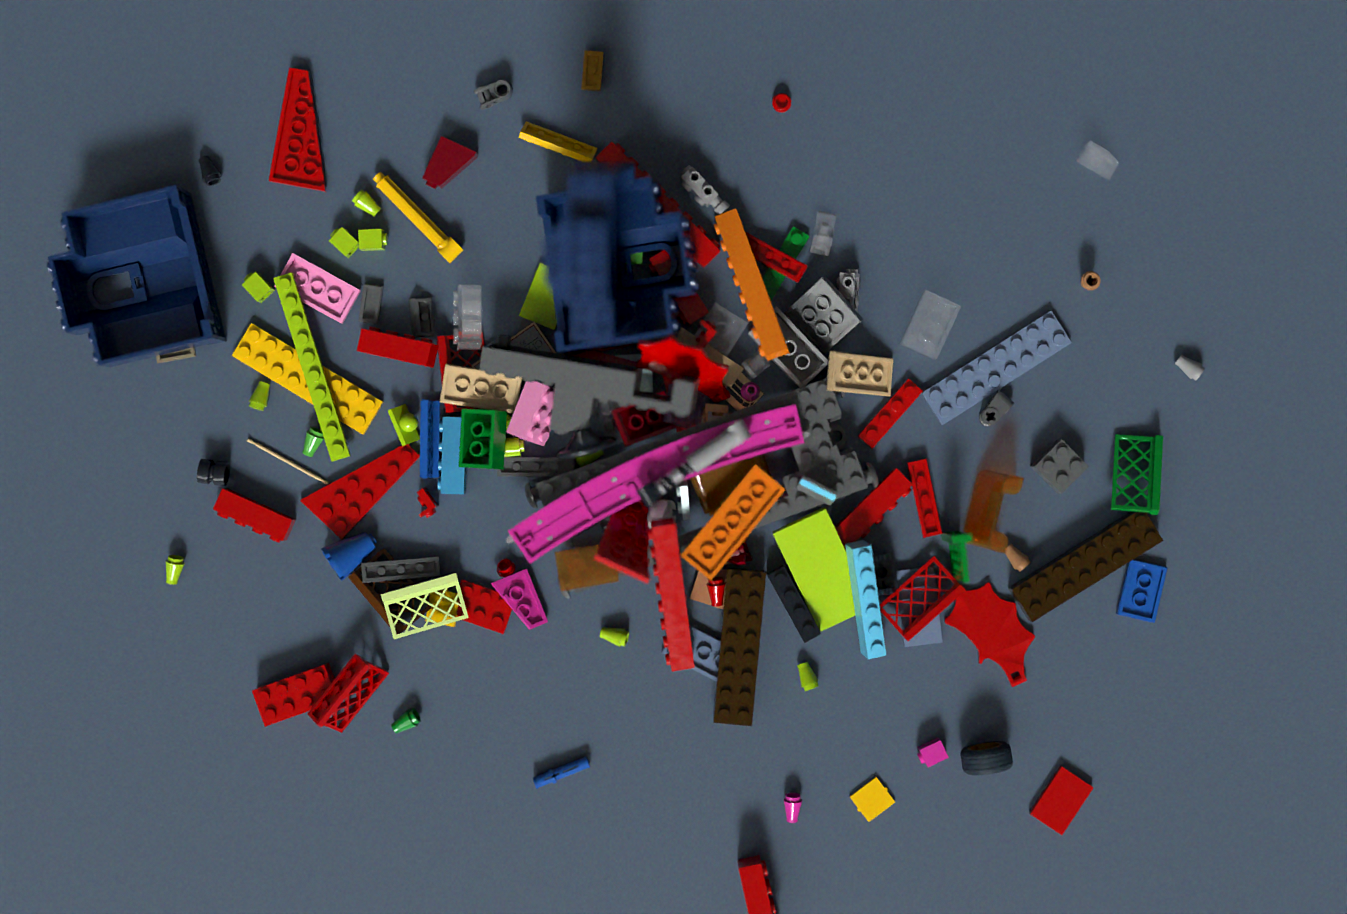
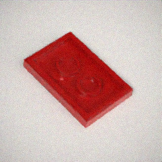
(1061, 800)

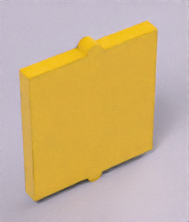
(444, 604)
(872, 799)

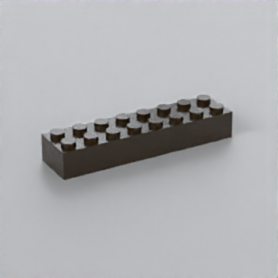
(1085, 564)
(739, 646)

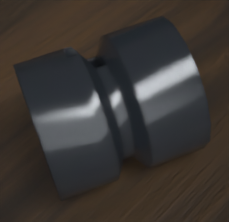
(213, 472)

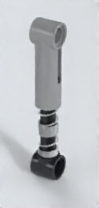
(696, 461)

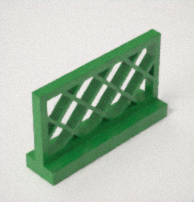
(1154, 474)
(958, 554)

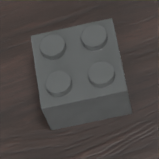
(1059, 466)

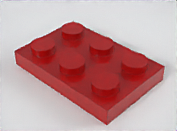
(484, 607)

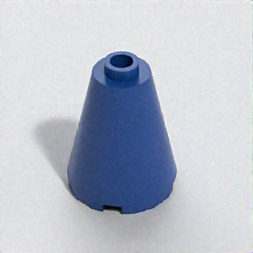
(349, 553)

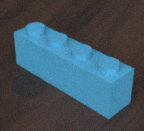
(452, 477)

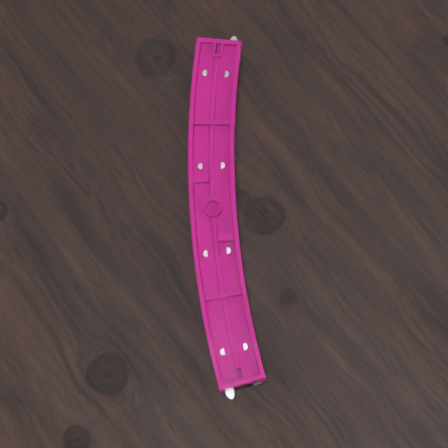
(618, 486)

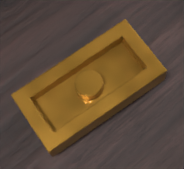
(592, 71)

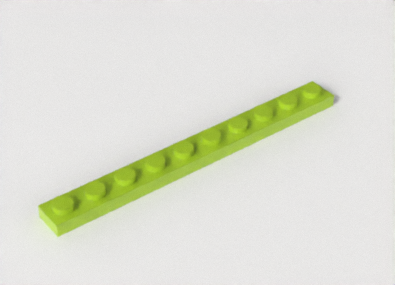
(312, 367)

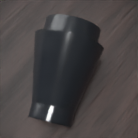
(209, 172)

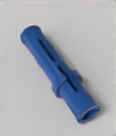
(540, 780)

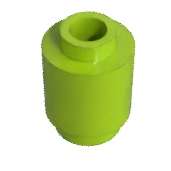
(514, 446)

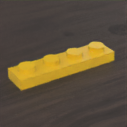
(557, 142)

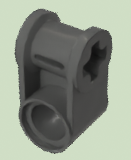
(492, 95)
(997, 407)

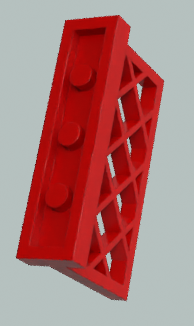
(445, 358)
(935, 608)
(342, 688)

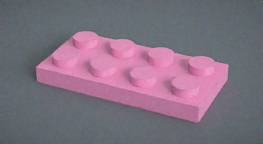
(322, 289)

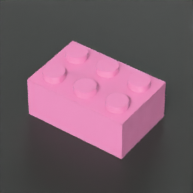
(533, 413)

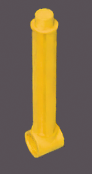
(445, 245)

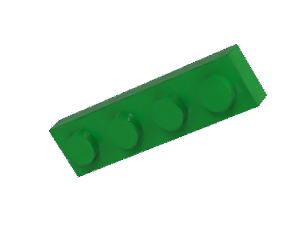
(792, 246)

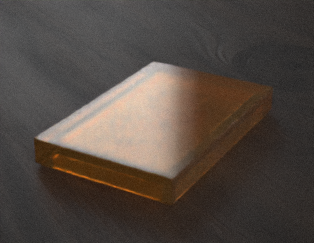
(579, 569)

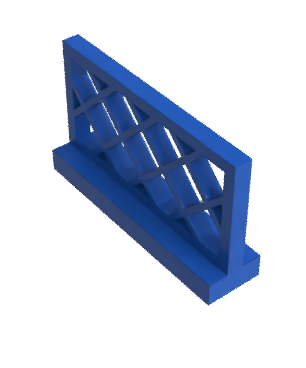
(429, 438)

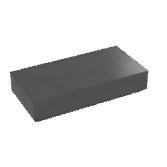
(371, 304)

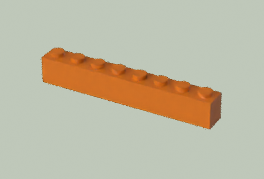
(752, 285)

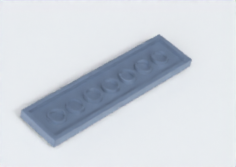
(996, 367)

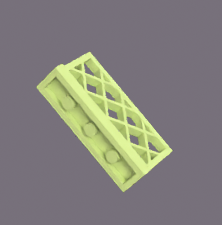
(422, 589)

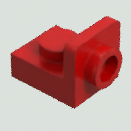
(704, 338)
(426, 498)

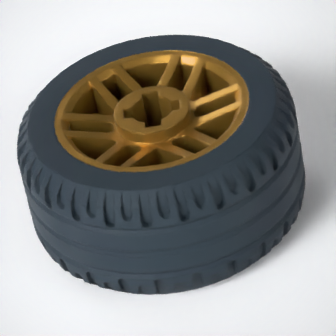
(986, 758)

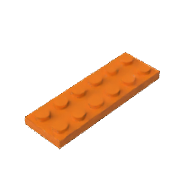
(732, 522)

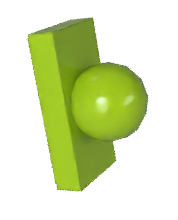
(404, 424)

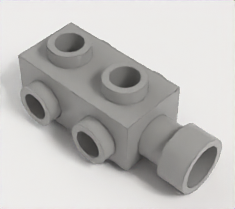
(699, 187)
(848, 289)

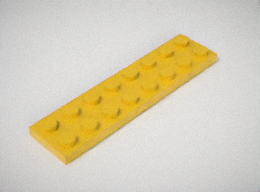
(282, 365)

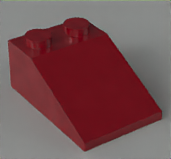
(639, 424)

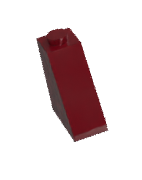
(447, 162)

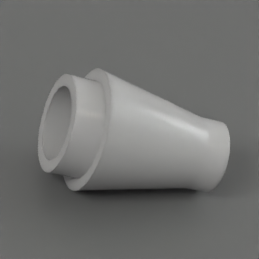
(1190, 367)

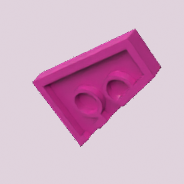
(522, 598)

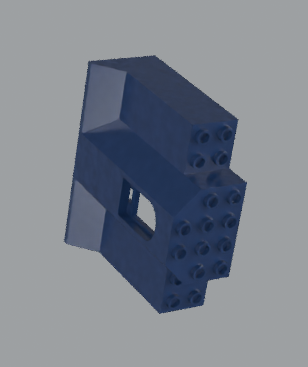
(639, 228)
(152, 239)
(583, 253)

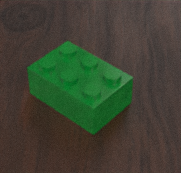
(482, 439)

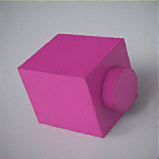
(932, 752)

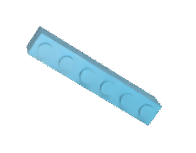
(865, 599)

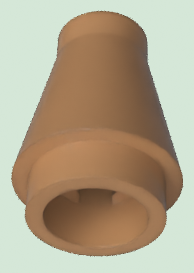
(1094, 280)
(1017, 558)

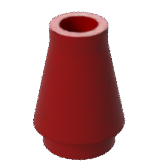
(716, 591)

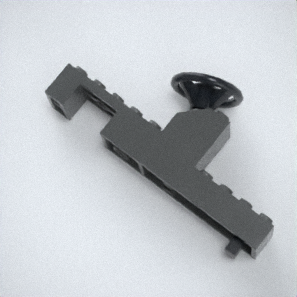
(580, 388)

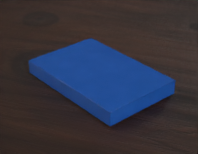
(1141, 590)

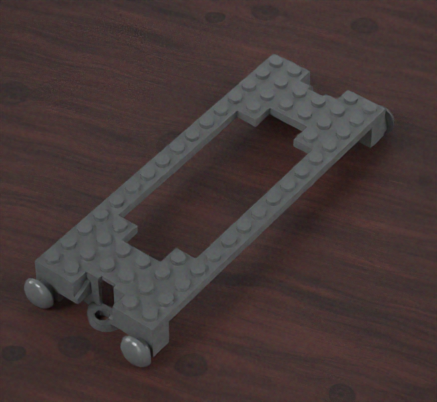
(815, 458)

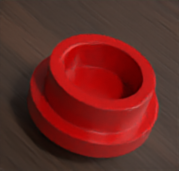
(781, 102)
(505, 568)

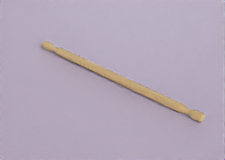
(288, 461)

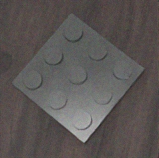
(823, 315)

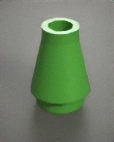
(312, 441)

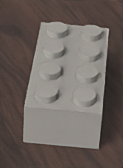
(803, 360)

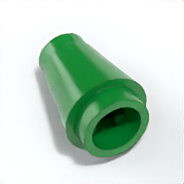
(406, 721)

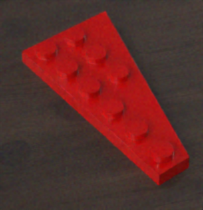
(297, 145)
(354, 495)
(627, 542)

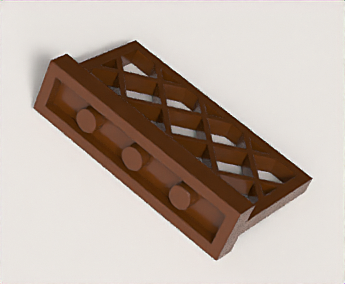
(375, 600)

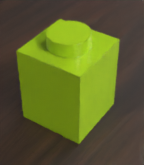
(372, 239)
(344, 241)
(257, 286)

